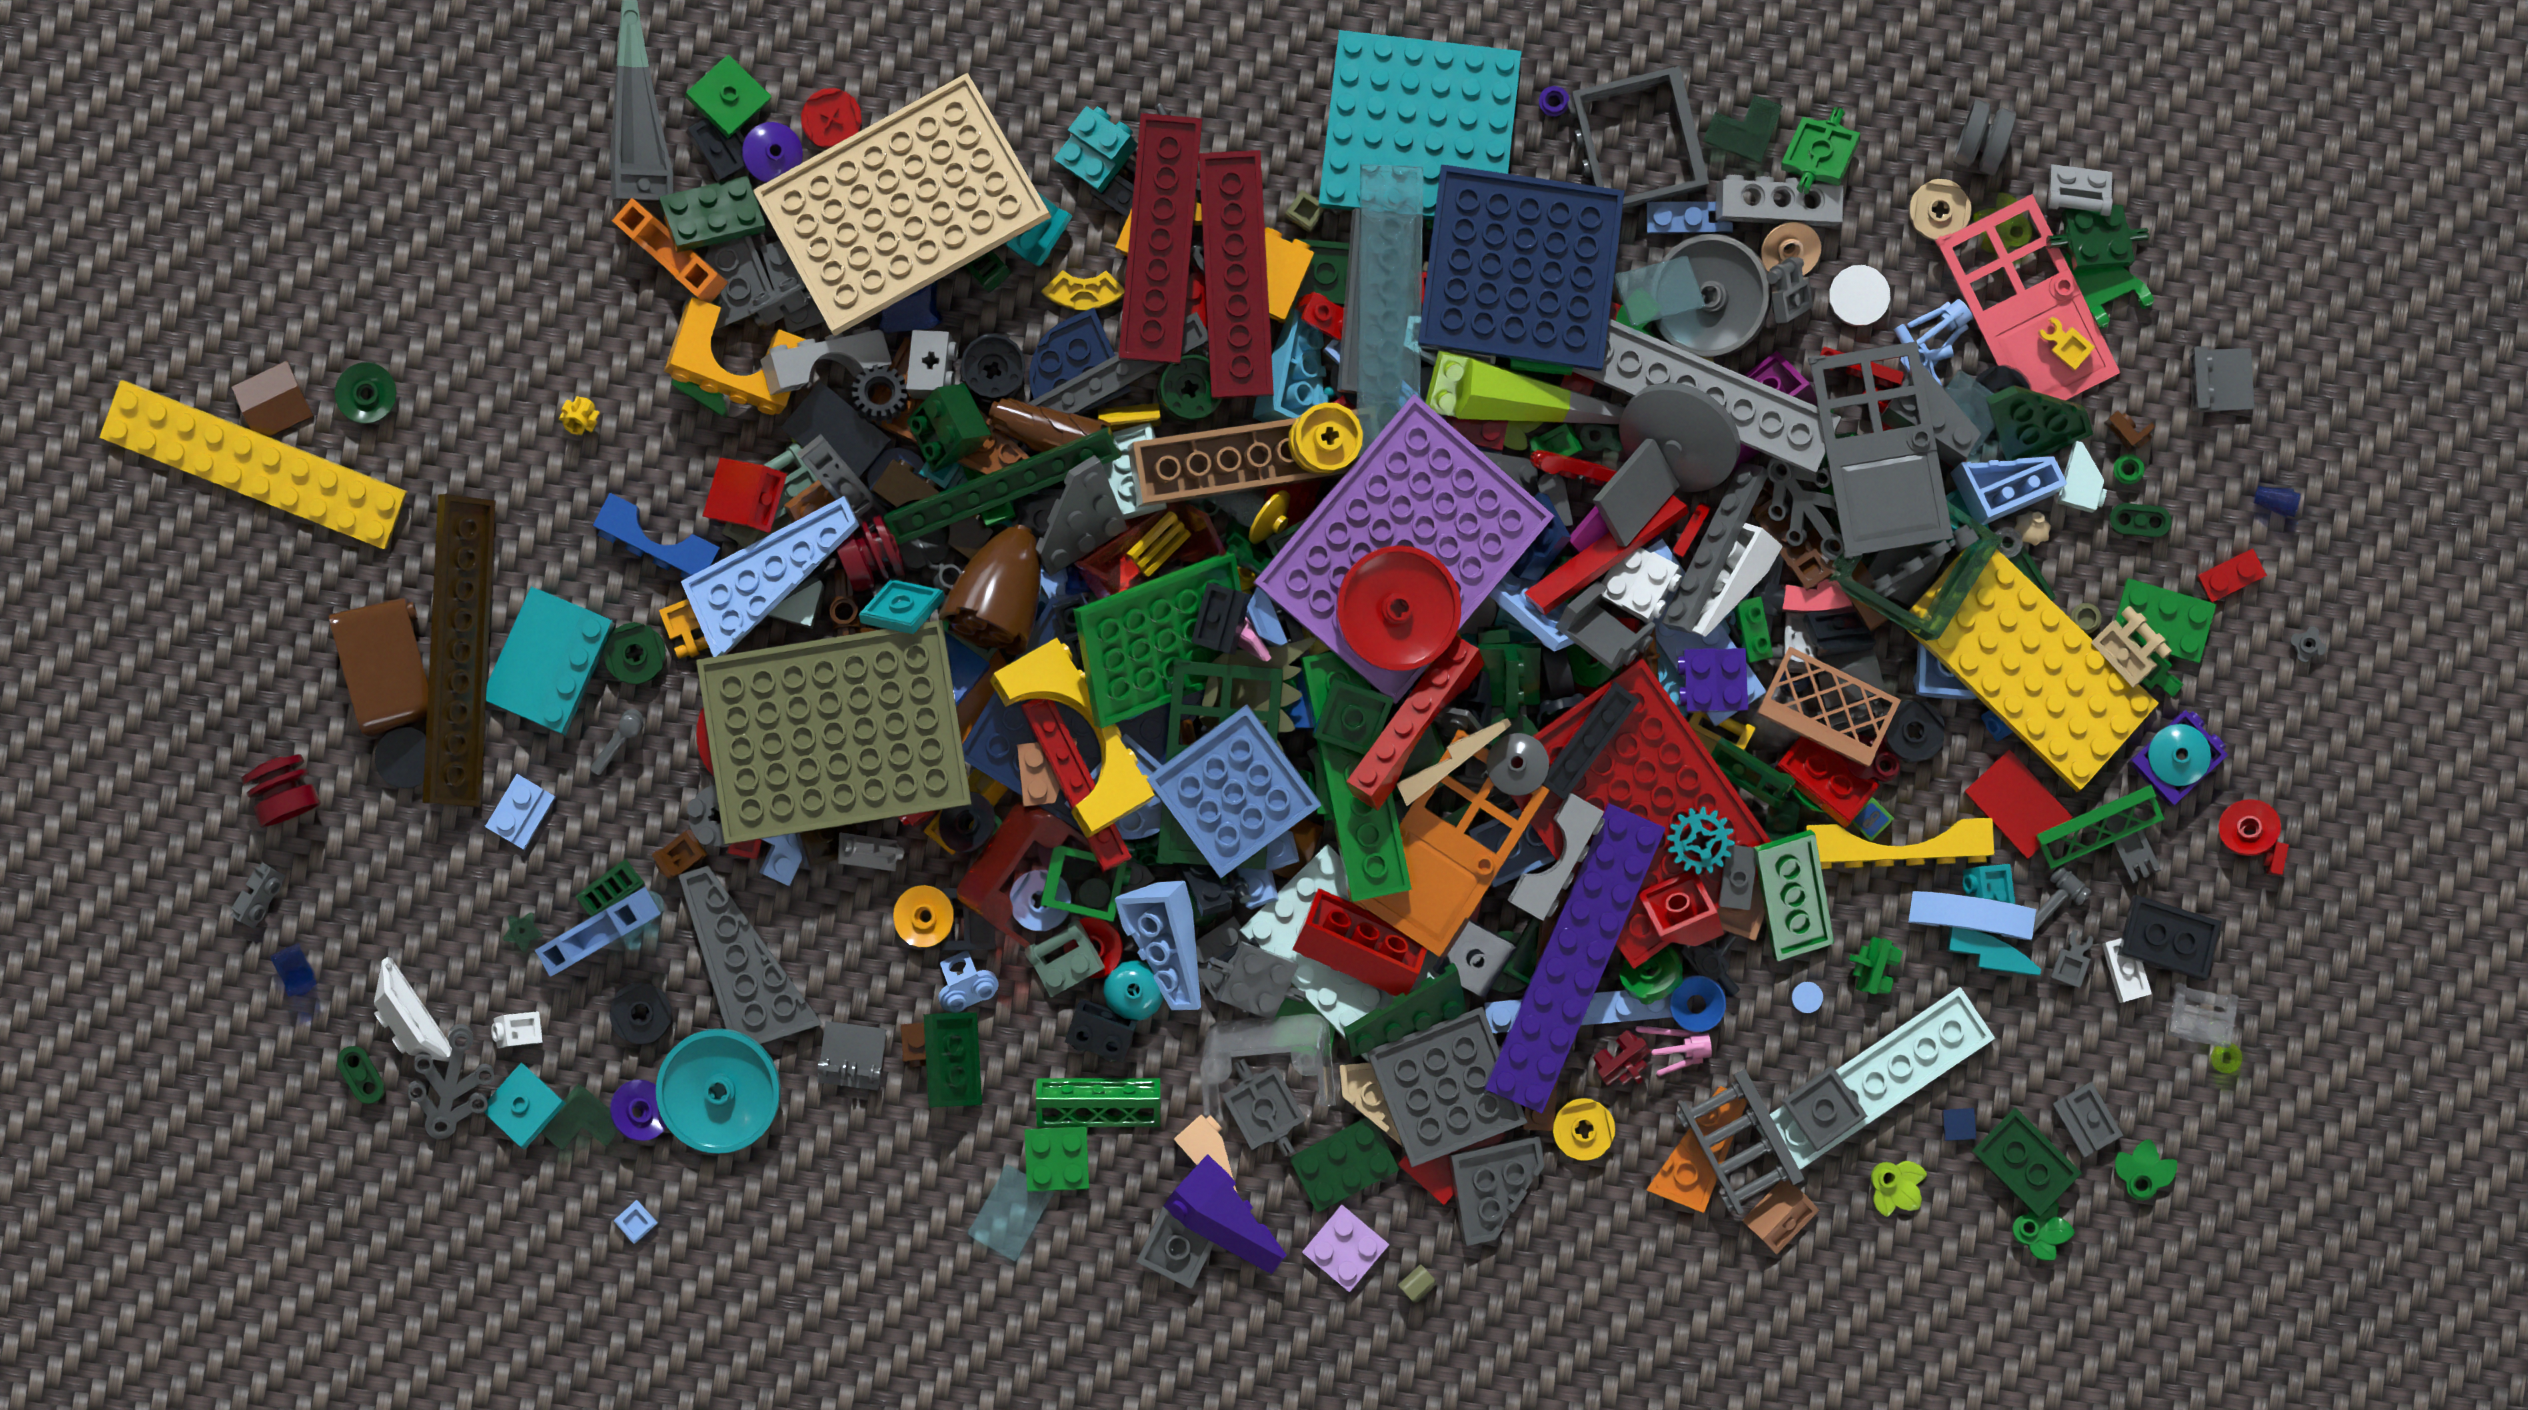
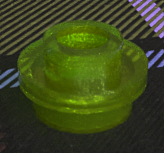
(2233, 1065)

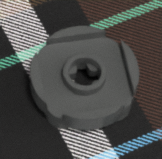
(701, 818)

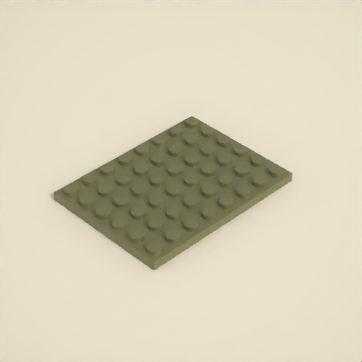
(833, 732)

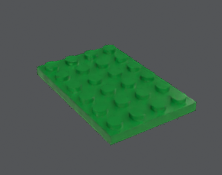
(1138, 632)

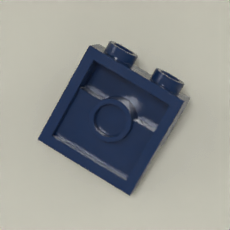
(1545, 546)

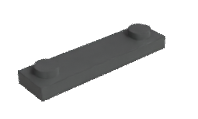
(841, 480)

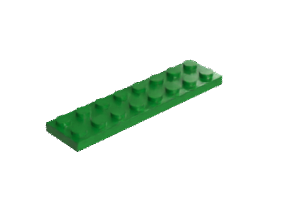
(1366, 837)

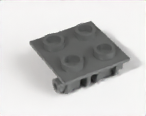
(851, 1055)

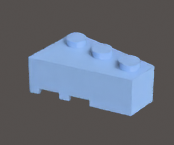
(2006, 486)

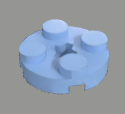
(1023, 910)

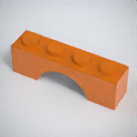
(656, 240)

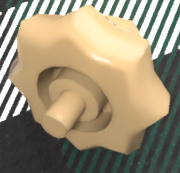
(2033, 527)

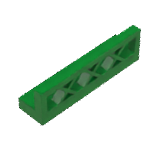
(2094, 816)
(1098, 1096)

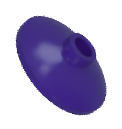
(757, 153)
(640, 1095)

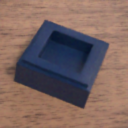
(1959, 1124)

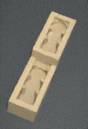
(1460, 751)

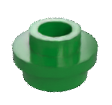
(2137, 465)

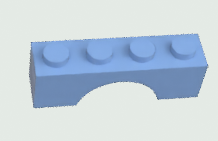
(597, 931)

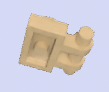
(2124, 653)

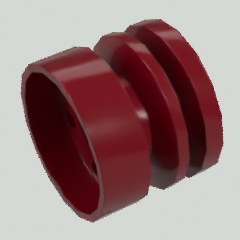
(869, 555)
(280, 790)

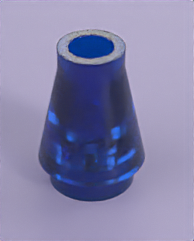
(2279, 500)

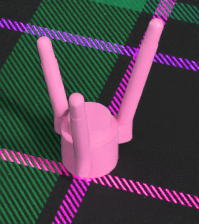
(1695, 1046)

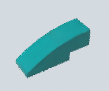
(1990, 952)

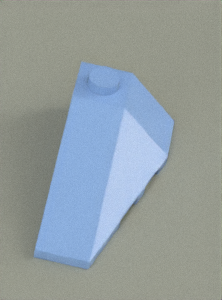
(1164, 931)

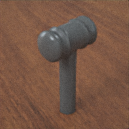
(628, 727)
(2069, 887)

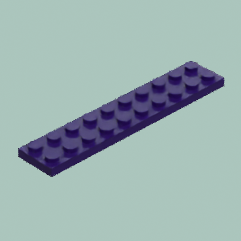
(1574, 958)

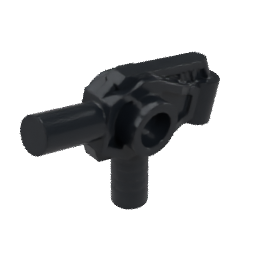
(1712, 962)

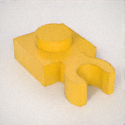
(2069, 346)

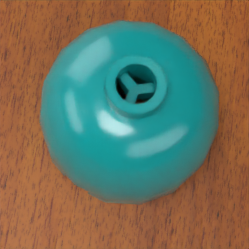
(1121, 1002)

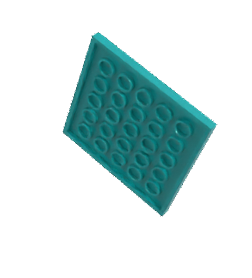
(1416, 107)

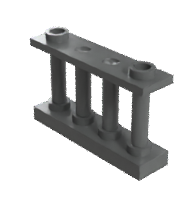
(1770, 1143)

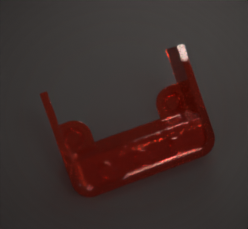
(1111, 570)
(995, 863)

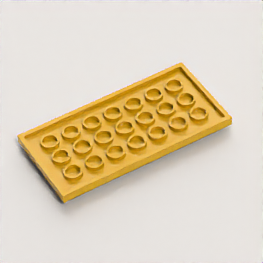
(2037, 671)

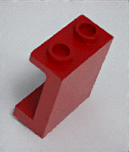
(744, 494)

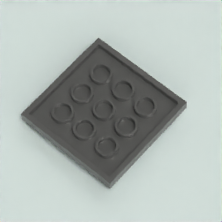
(1437, 1087)

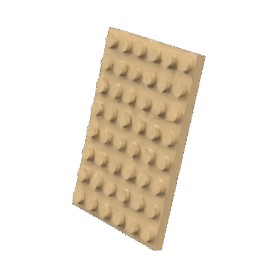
(901, 204)

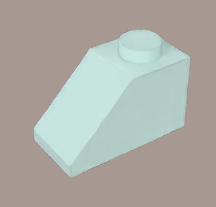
(2083, 481)

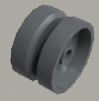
(1987, 138)

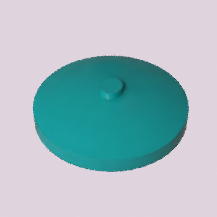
(718, 1090)

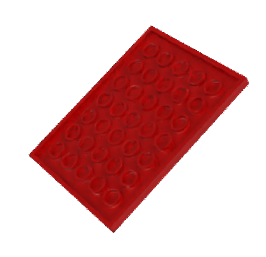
(1656, 772)

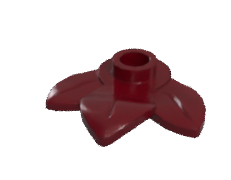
(1882, 755)

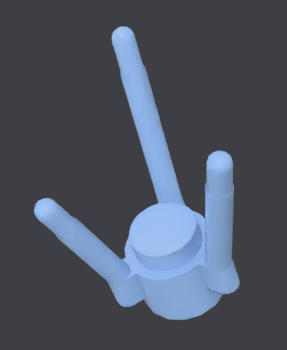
(1954, 317)

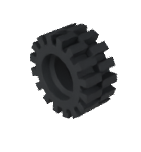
(879, 377)

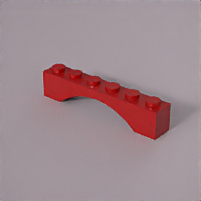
(1385, 760)

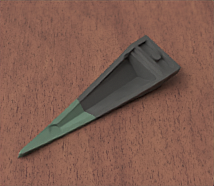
(638, 145)

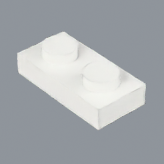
(2126, 973)

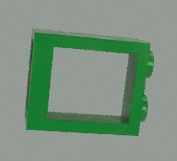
(1048, 898)

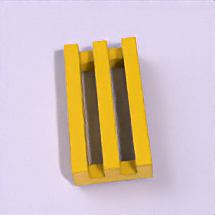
(1162, 547)

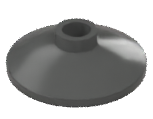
(1523, 779)

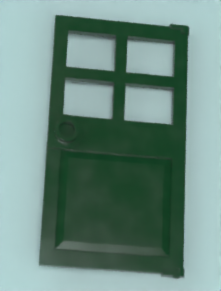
(1173, 840)

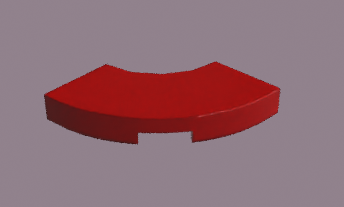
(1691, 529)

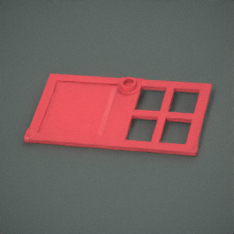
(2014, 323)

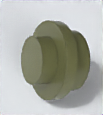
(2086, 617)

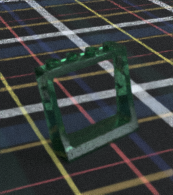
(1949, 596)

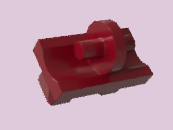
(1627, 1063)

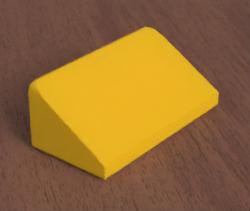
(1131, 416)

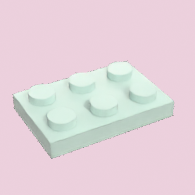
(1120, 473)

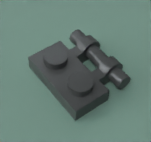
(1792, 292)

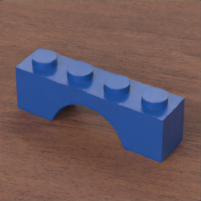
(621, 521)

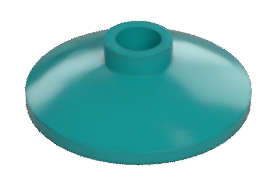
(2164, 760)

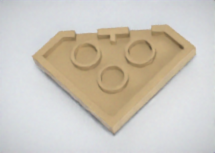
(1363, 1092)

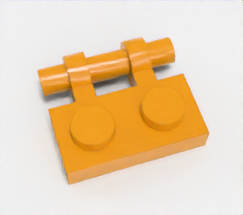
(681, 621)

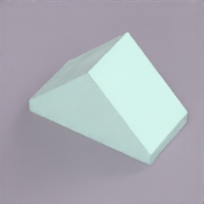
(801, 607)

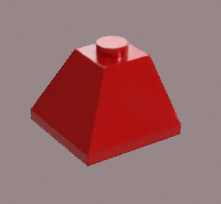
(1682, 910)

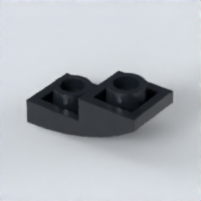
(1066, 619)
(1478, 699)

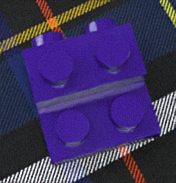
(1713, 680)

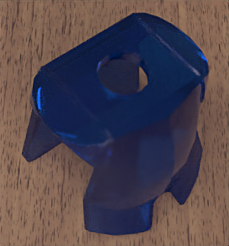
(913, 312)

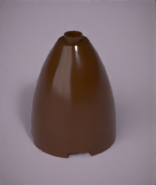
(997, 593)

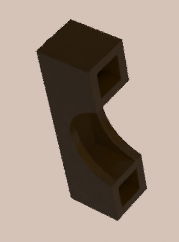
(899, 486)

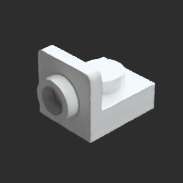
(517, 1029)

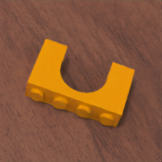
(694, 362)

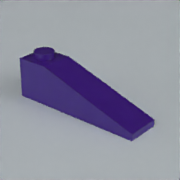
(1215, 1211)

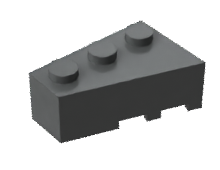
(1952, 429)

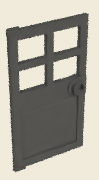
(1886, 480)

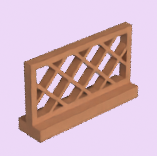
(1816, 731)

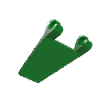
(2107, 284)

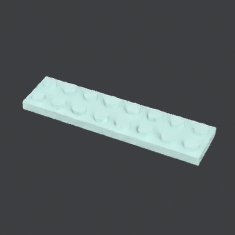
(1898, 1066)

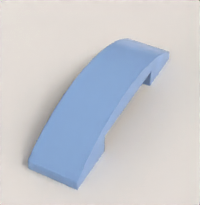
(1972, 914)

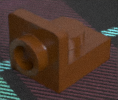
(2124, 427)
(913, 1044)

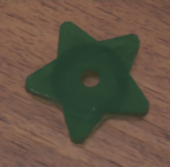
(530, 933)

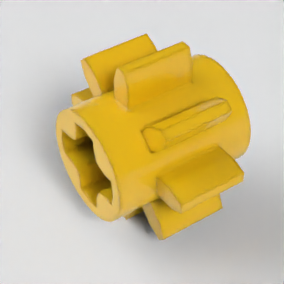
(579, 415)

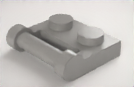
(2080, 189)

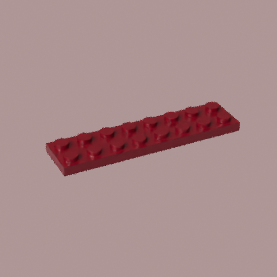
(1160, 238)
(1236, 274)

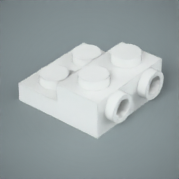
(1642, 584)

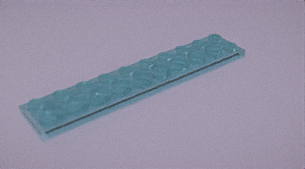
(1388, 293)

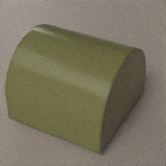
(1305, 211)
(1417, 1284)

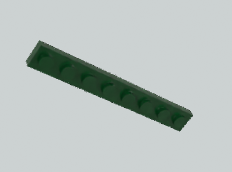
(999, 486)

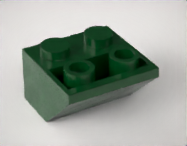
(948, 426)

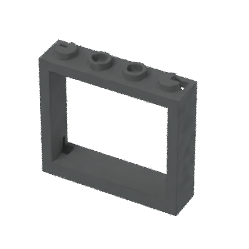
(1685, 121)

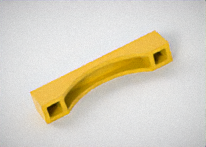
(1964, 839)

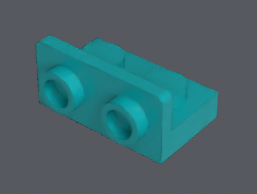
(1038, 241)
(1989, 883)

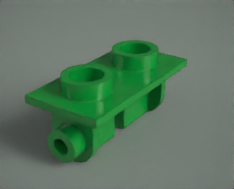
(1755, 634)

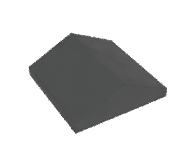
(1857, 664)
(1174, 1250)

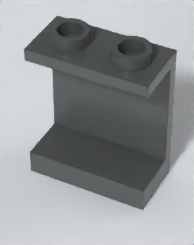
(1600, 632)

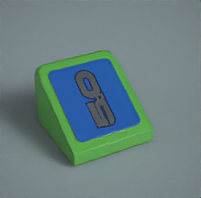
(1872, 819)

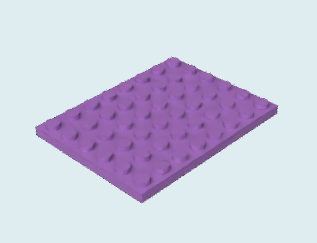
(1413, 489)

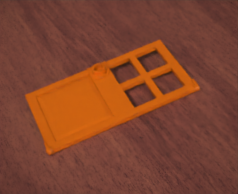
(1446, 865)

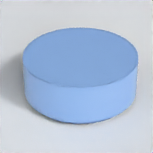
(1807, 997)

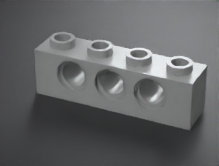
(1732, 207)

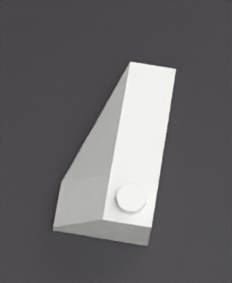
(1743, 569)

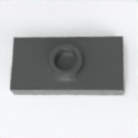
(1738, 878)

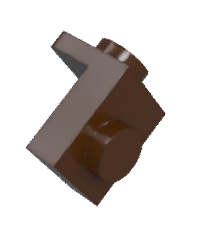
(679, 855)

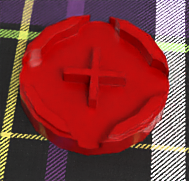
(830, 117)

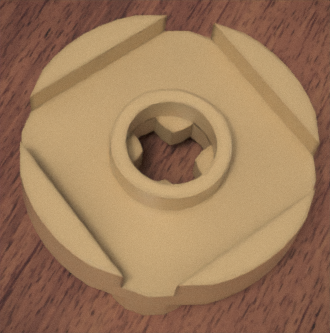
(1928, 196)

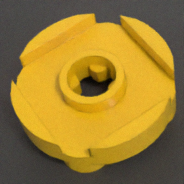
(1598, 1139)

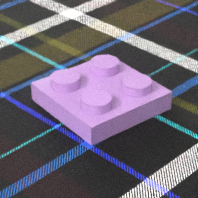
(1345, 1248)

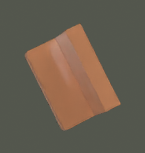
(1780, 1215)

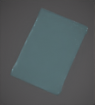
(1659, 290)
(1009, 1214)

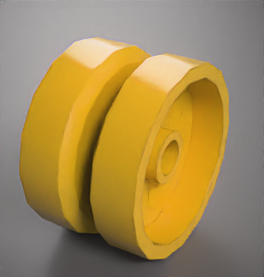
(1343, 434)

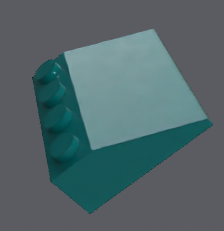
(548, 660)

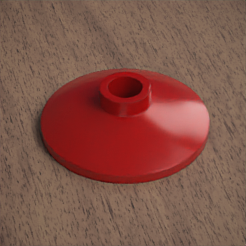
(2245, 816)
(1109, 939)

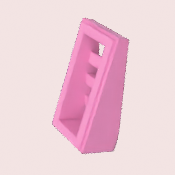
(1251, 642)

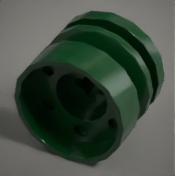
(1180, 407)

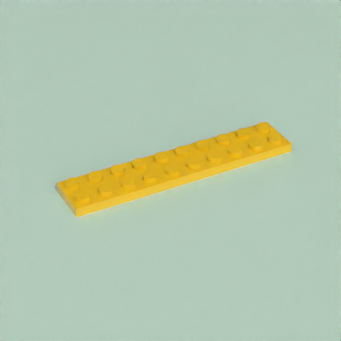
(253, 464)

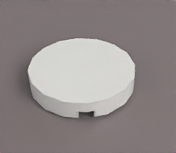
(1859, 295)

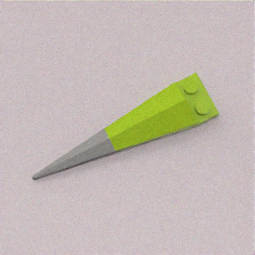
(1485, 391)

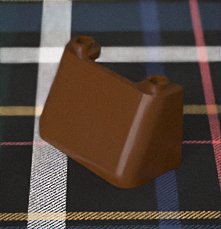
(382, 665)

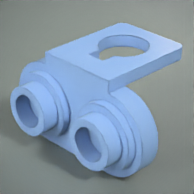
(967, 987)

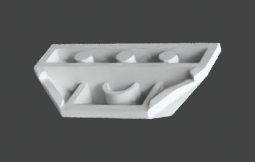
(407, 1016)

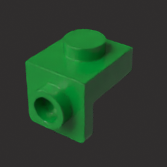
(1559, 440)

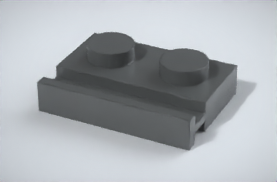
(2087, 1119)

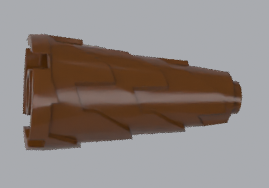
(1040, 426)

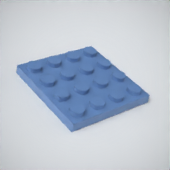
(1233, 791)

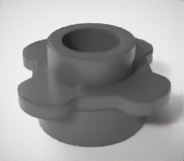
(2299, 643)

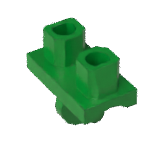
(1871, 965)

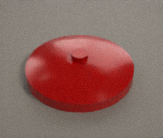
(1398, 608)

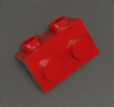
(1321, 314)

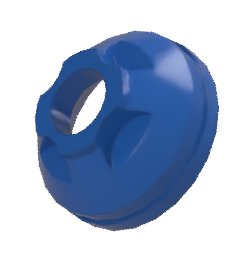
(1713, 997)

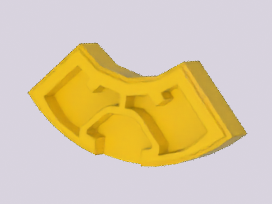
(1084, 293)

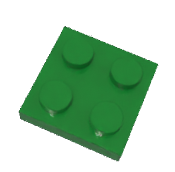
(1056, 1159)

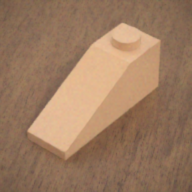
(1202, 1139)

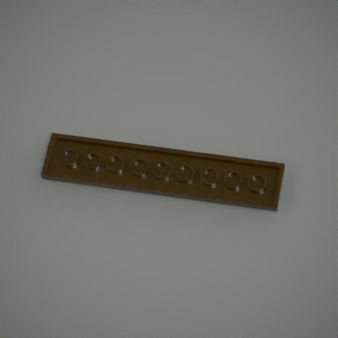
(459, 651)

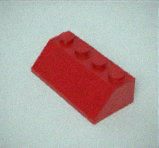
(1359, 944)

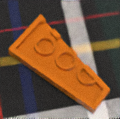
(1687, 1173)

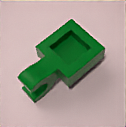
(2161, 676)

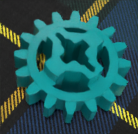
(1704, 854)

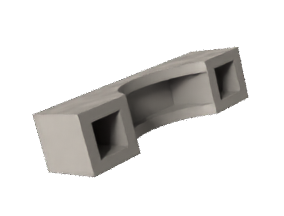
(790, 368)
(1539, 891)

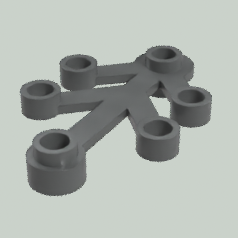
(1803, 503)
(1887, 585)
(449, 1088)

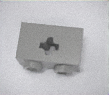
(925, 349)

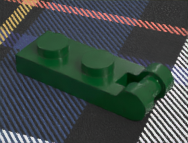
(1752, 773)

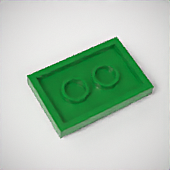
(2177, 617)

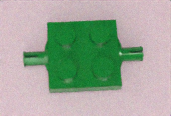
(1820, 151)

